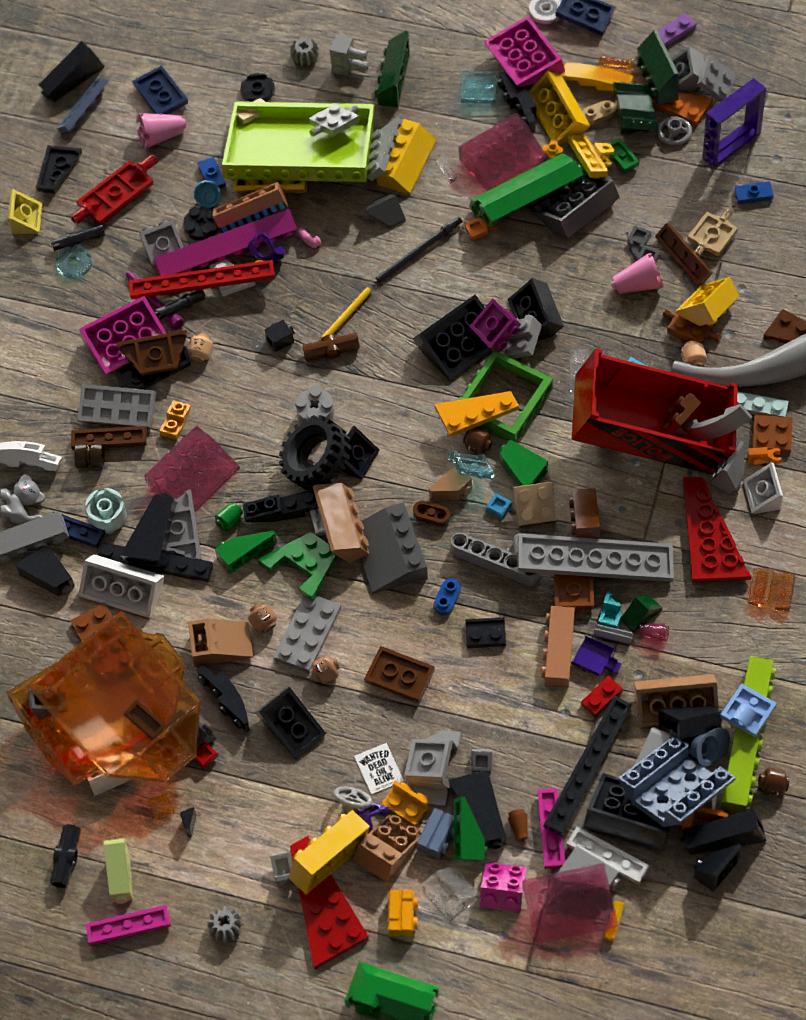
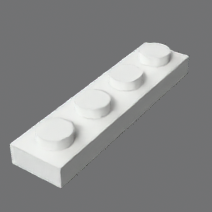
(626, 864)

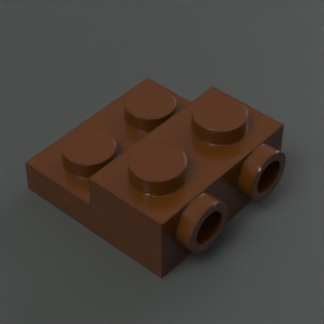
(679, 413)

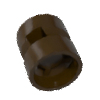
(88, 456)

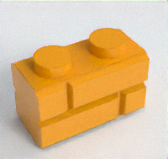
(401, 913)

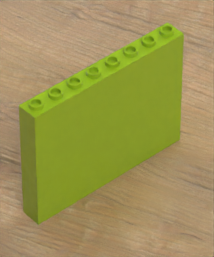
(282, 148)

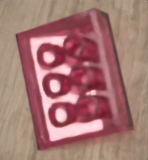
(502, 152)
(192, 464)
(570, 903)

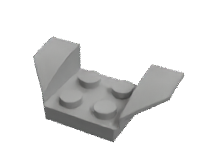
(429, 763)

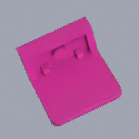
(502, 887)

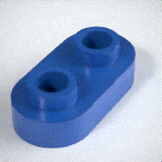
(447, 595)

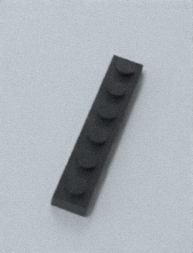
(172, 564)

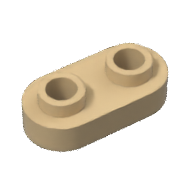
(601, 112)

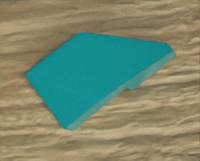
(610, 613)

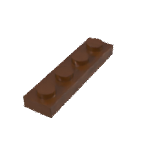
(683, 254)
(111, 437)

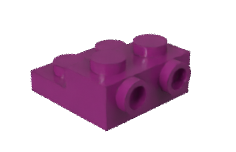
(495, 326)

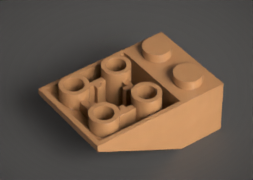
(219, 641)
(387, 846)

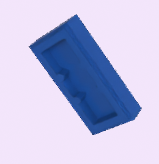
(211, 172)
(753, 192)

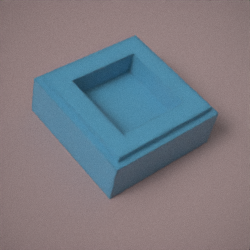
(498, 506)

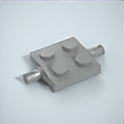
(333, 120)

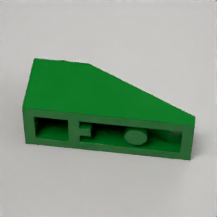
(242, 549)
(468, 839)

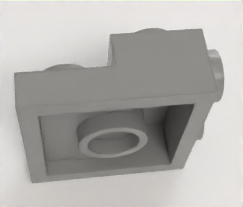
(160, 240)
(525, 341)

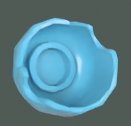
(207, 194)

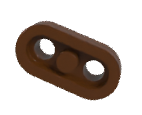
(432, 513)

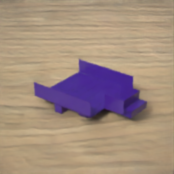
(595, 657)

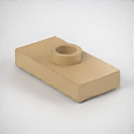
(249, 115)

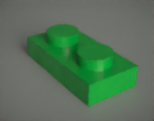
(623, 156)

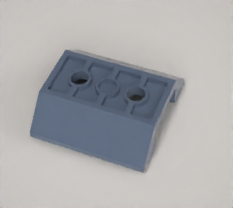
(663, 778)

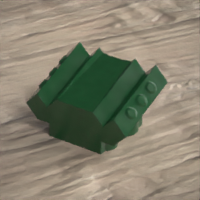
(634, 108)

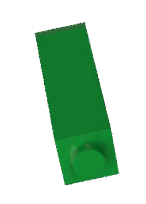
(522, 464)

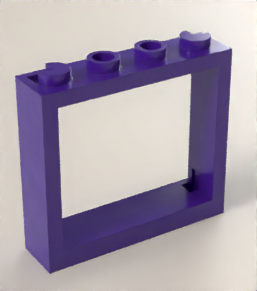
(749, 95)

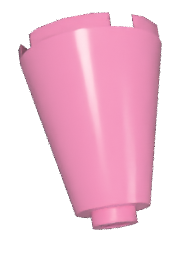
(158, 128)
(638, 277)

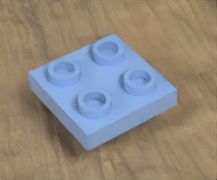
(748, 710)

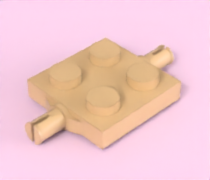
(712, 233)

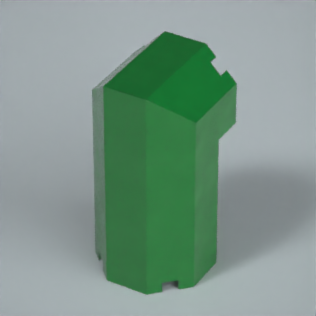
(390, 995)

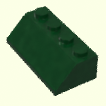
(658, 69)
(393, 70)

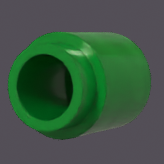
(228, 516)

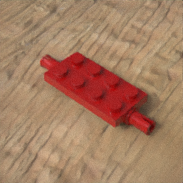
(115, 191)

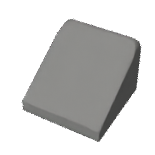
(481, 760)

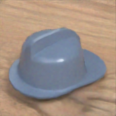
(710, 746)

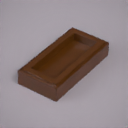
(144, 719)

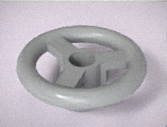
(675, 128)
(351, 800)

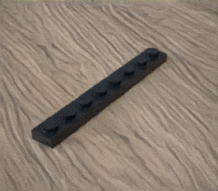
(587, 766)

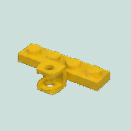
(591, 157)

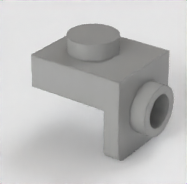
(281, 867)

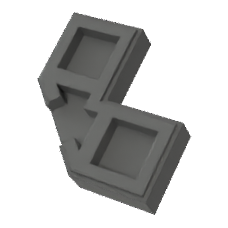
(637, 242)

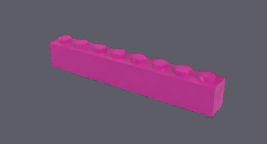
(224, 244)

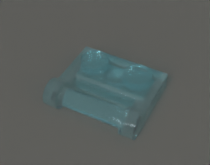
(471, 465)

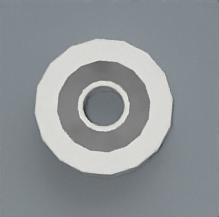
(541, 16)

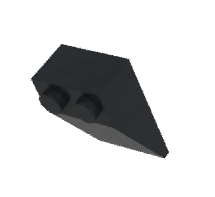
(290, 722)

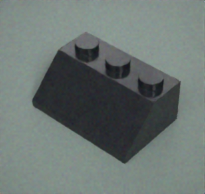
(536, 300)

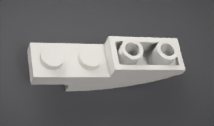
(31, 453)

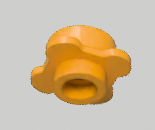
(552, 153)

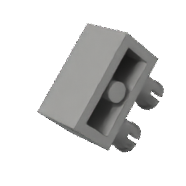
(345, 57)

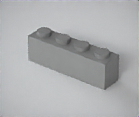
(32, 536)

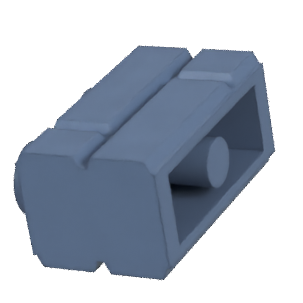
(436, 834)

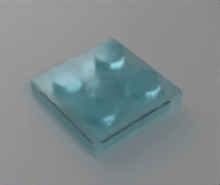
(478, 87)

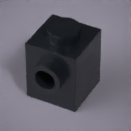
(279, 335)

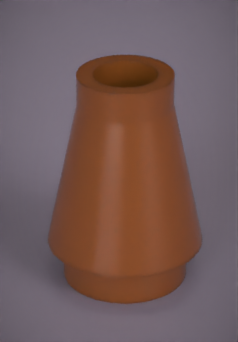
(518, 823)

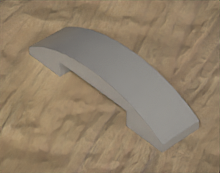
(716, 427)

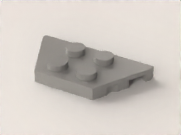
(184, 533)

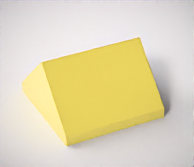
(24, 214)

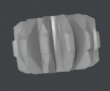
(304, 51)
(223, 917)

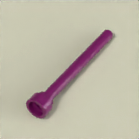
(174, 321)

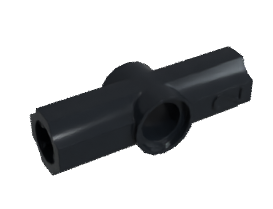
(65, 856)

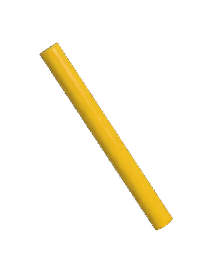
(348, 312)

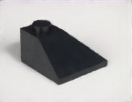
(716, 866)

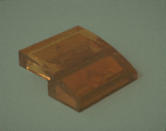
(771, 589)

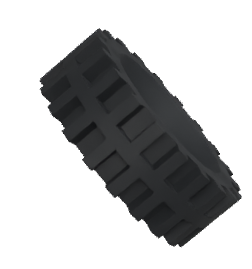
(301, 444)

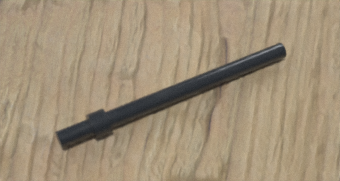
(445, 230)

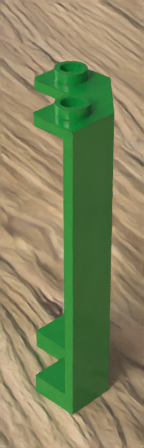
(525, 188)

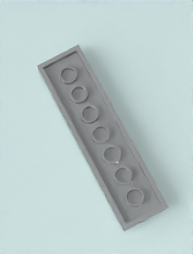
(595, 557)

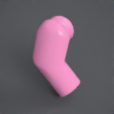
(306, 237)

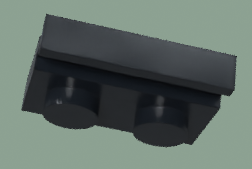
(485, 632)

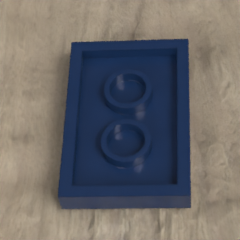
(588, 14)
(160, 91)

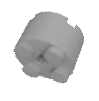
(314, 402)

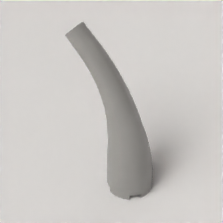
(776, 366)

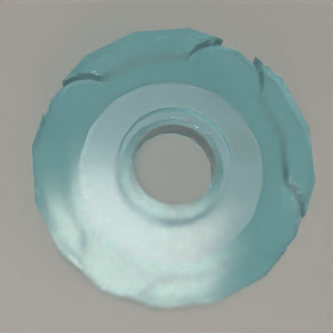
(74, 270)

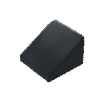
(188, 819)

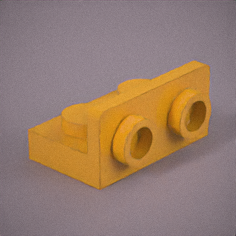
(406, 803)

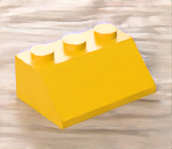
(709, 302)

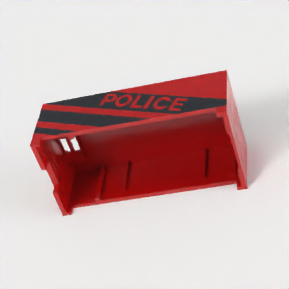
(624, 408)

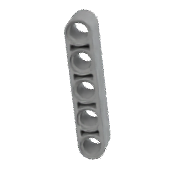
(487, 553)

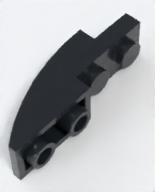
(518, 98)
(280, 508)
(227, 695)

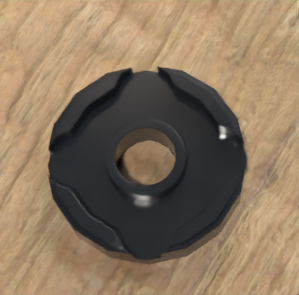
(257, 79)

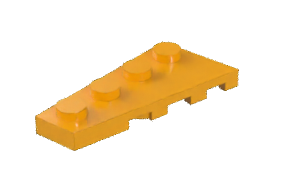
(472, 412)

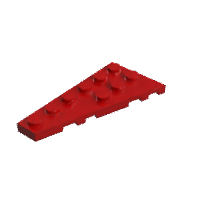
(710, 541)
(328, 918)

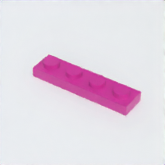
(551, 842)
(128, 925)

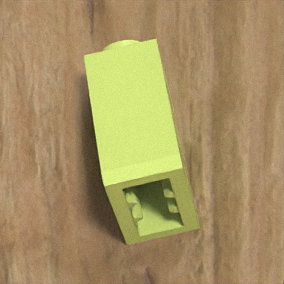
(118, 870)

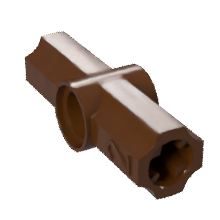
(331, 346)

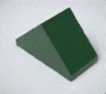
(640, 611)

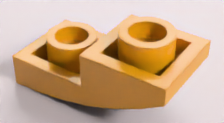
(175, 420)

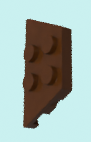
(155, 352)

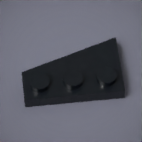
(56, 166)

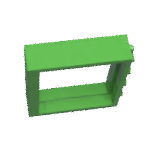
(545, 386)

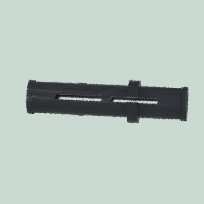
(70, 240)
(185, 301)

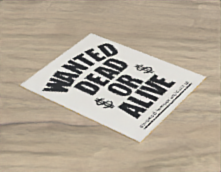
(378, 768)

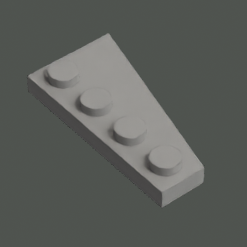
(380, 148)

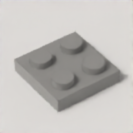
(716, 78)

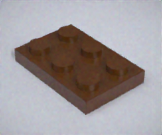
(399, 674)

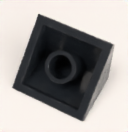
(361, 454)

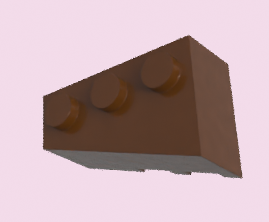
(584, 513)

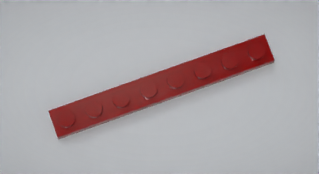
(201, 279)

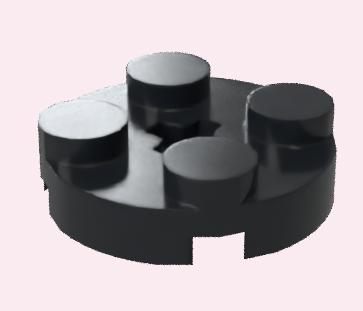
(200, 215)

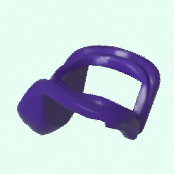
(274, 254)
(367, 817)

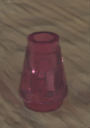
(654, 631)

